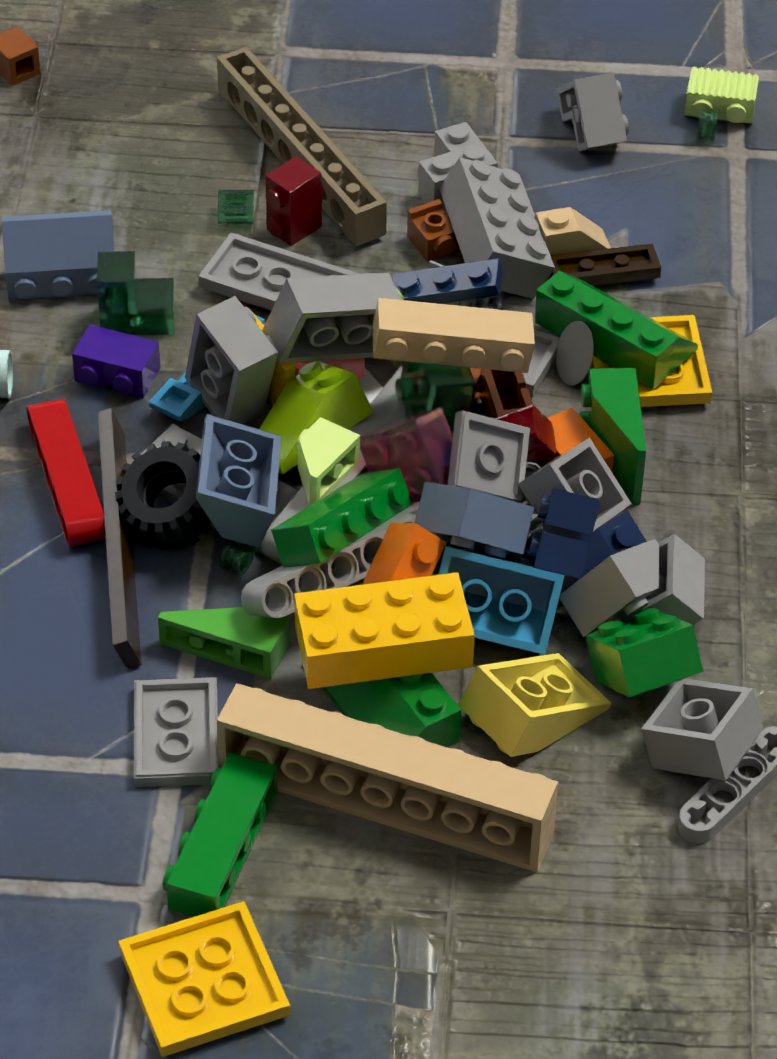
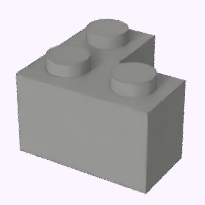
(595, 110)
(448, 147)

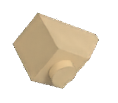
(570, 232)

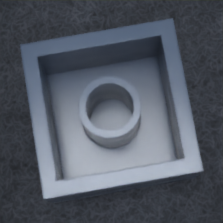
(474, 519)

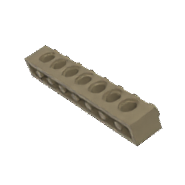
(292, 133)

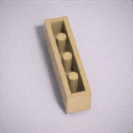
(453, 335)

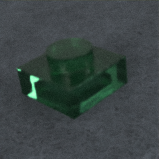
(235, 206)

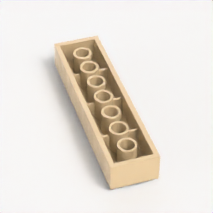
(393, 777)

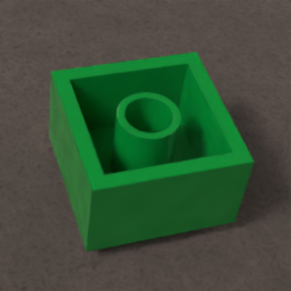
(643, 652)

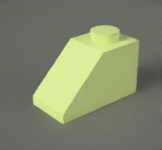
(326, 457)

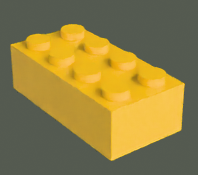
(383, 630)

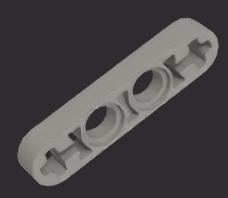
(741, 787)

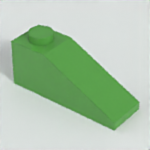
(228, 637)

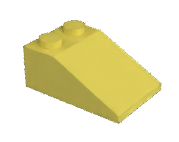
(530, 702)

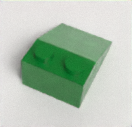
(616, 418)

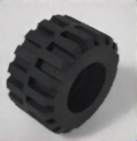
(143, 483)

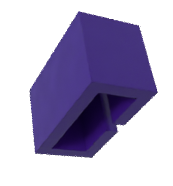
(117, 360)

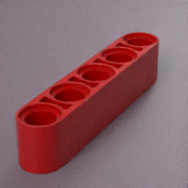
(66, 472)

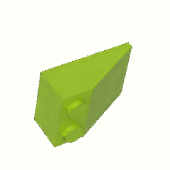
(312, 394)

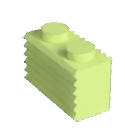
(722, 91)

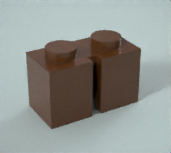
(503, 392)

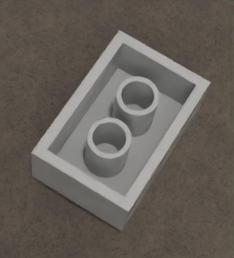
(327, 316)
(231, 362)

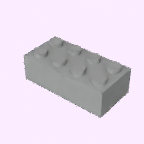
(497, 221)

